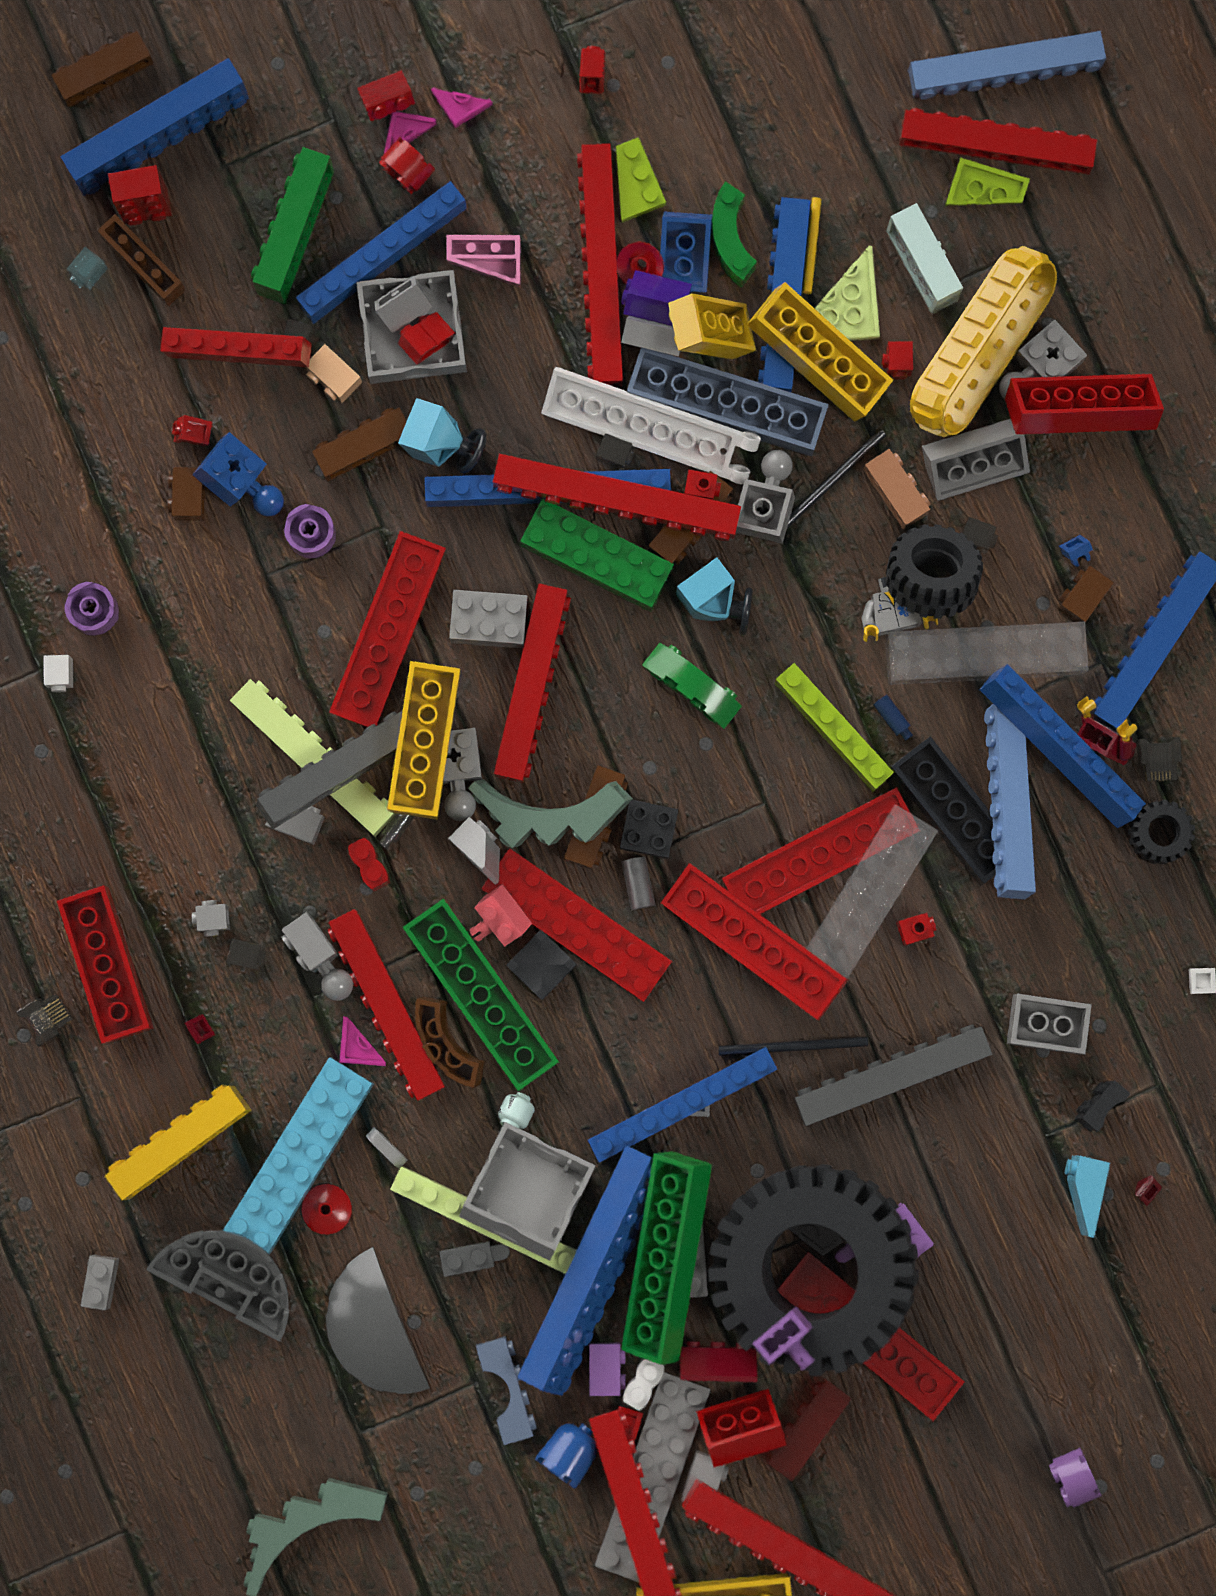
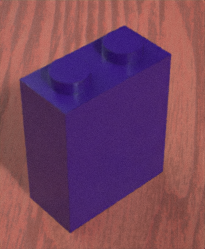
(649, 296)

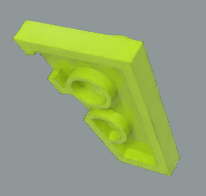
(637, 183)
(985, 185)

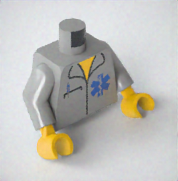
(885, 615)

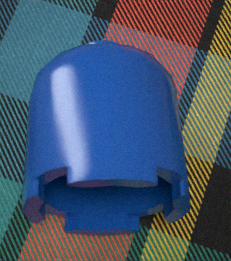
(569, 1453)

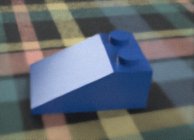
(686, 248)

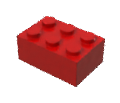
(140, 195)
(741, 1428)

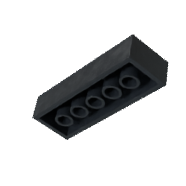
(949, 806)

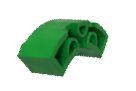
(726, 243)
(683, 677)

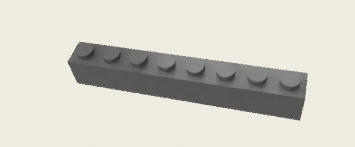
(330, 773)
(893, 1075)

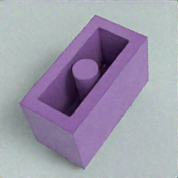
(605, 1369)

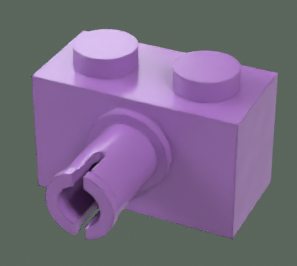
(786, 1338)

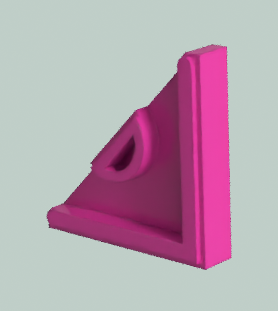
(460, 106)
(407, 127)
(356, 1048)

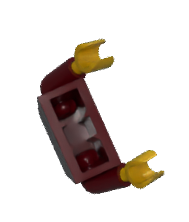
(1104, 740)

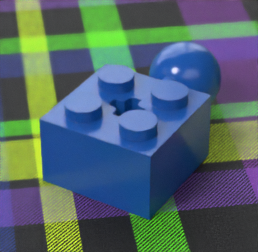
(245, 468)

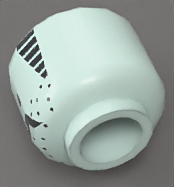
(516, 1110)

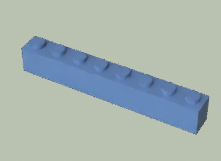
(1007, 64)
(1009, 807)

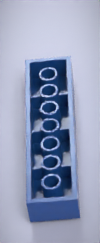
(156, 126)

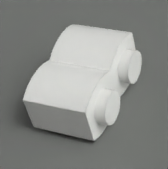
(639, 1388)

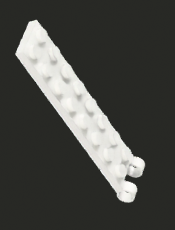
(647, 424)

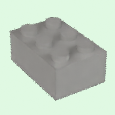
(488, 619)
(1049, 1024)

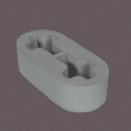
(386, 1148)

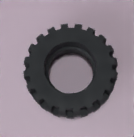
(928, 594)

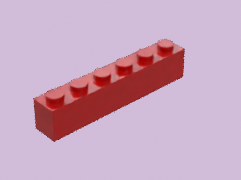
(236, 347)

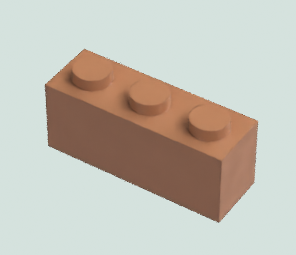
(897, 488)

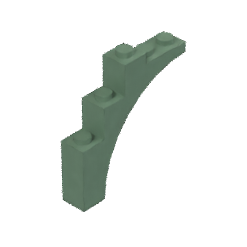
(551, 825)
(272, 1534)

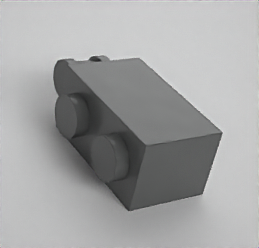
(472, 1257)

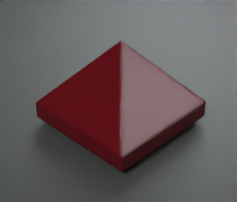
(199, 1029)
(1147, 1189)

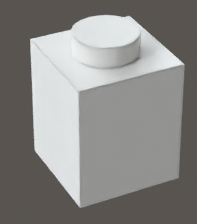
(58, 672)

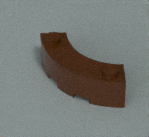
(442, 1047)

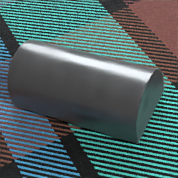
(638, 883)

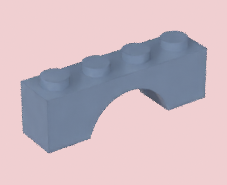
(497, 1358)

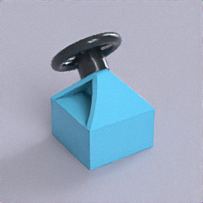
(435, 436)
(709, 596)

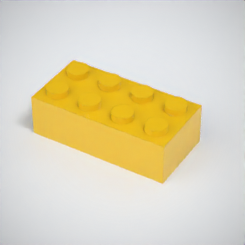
(711, 326)

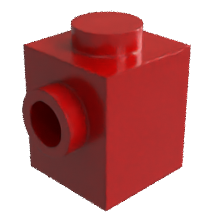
(898, 359)
(702, 484)
(916, 928)

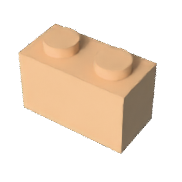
(332, 374)

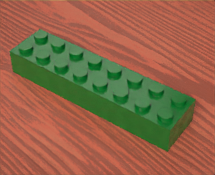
(481, 995)
(666, 1257)

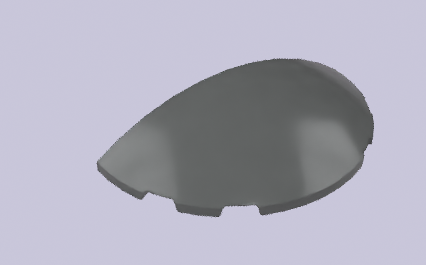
(230, 1274)
(369, 1330)

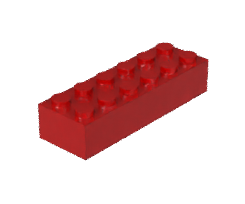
(1084, 404)
(105, 964)

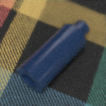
(893, 717)

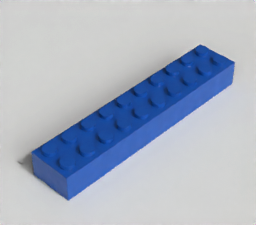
(590, 1277)

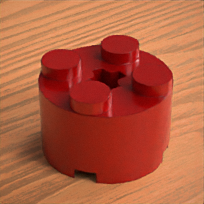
(407, 164)

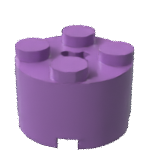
(319, 521)
(78, 608)
(1076, 1478)

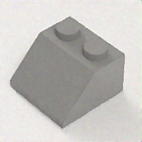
(478, 846)

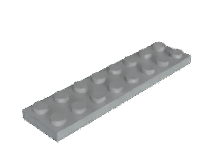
(662, 1456)

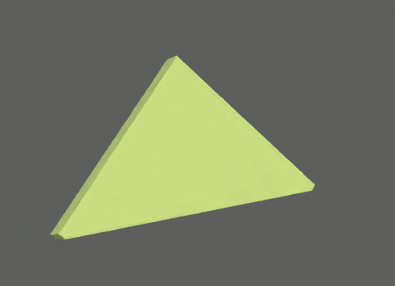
(853, 301)

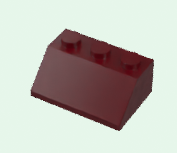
(717, 1362)

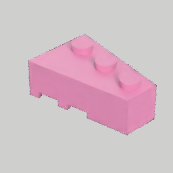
(488, 255)

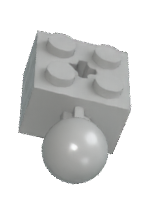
(1034, 359)
(758, 496)
(460, 803)
(316, 954)

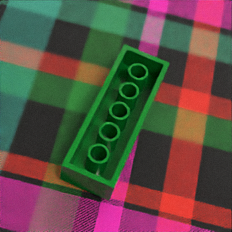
(292, 225)
(597, 555)

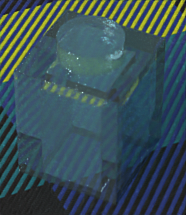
(86, 269)

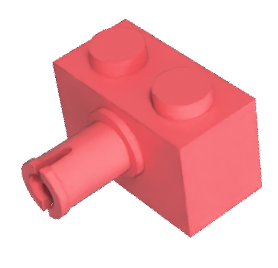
(500, 916)

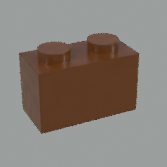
(187, 495)
(1085, 595)

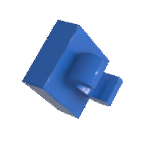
(1075, 548)

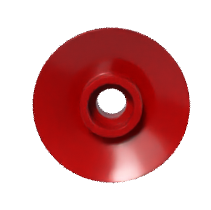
(629, 260)
(339, 1206)

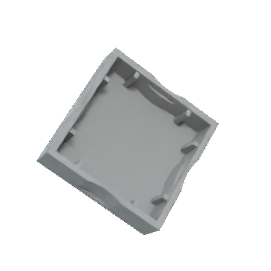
(384, 355)
(527, 1191)

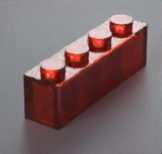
(808, 1428)

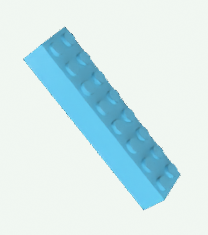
(299, 1155)

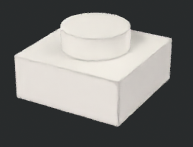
(1202, 980)

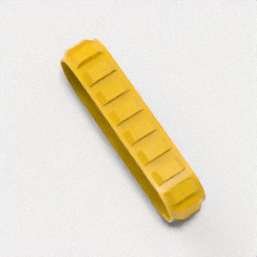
(983, 341)

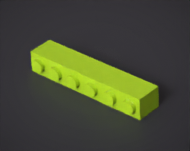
(833, 727)

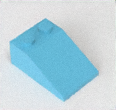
(1086, 1186)

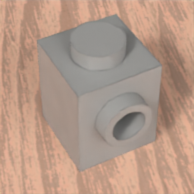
(211, 918)

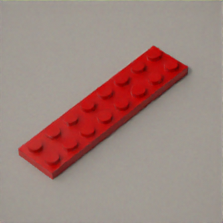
(387, 630)
(811, 857)
(581, 927)
(754, 941)
(899, 1363)

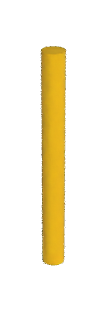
(811, 245)

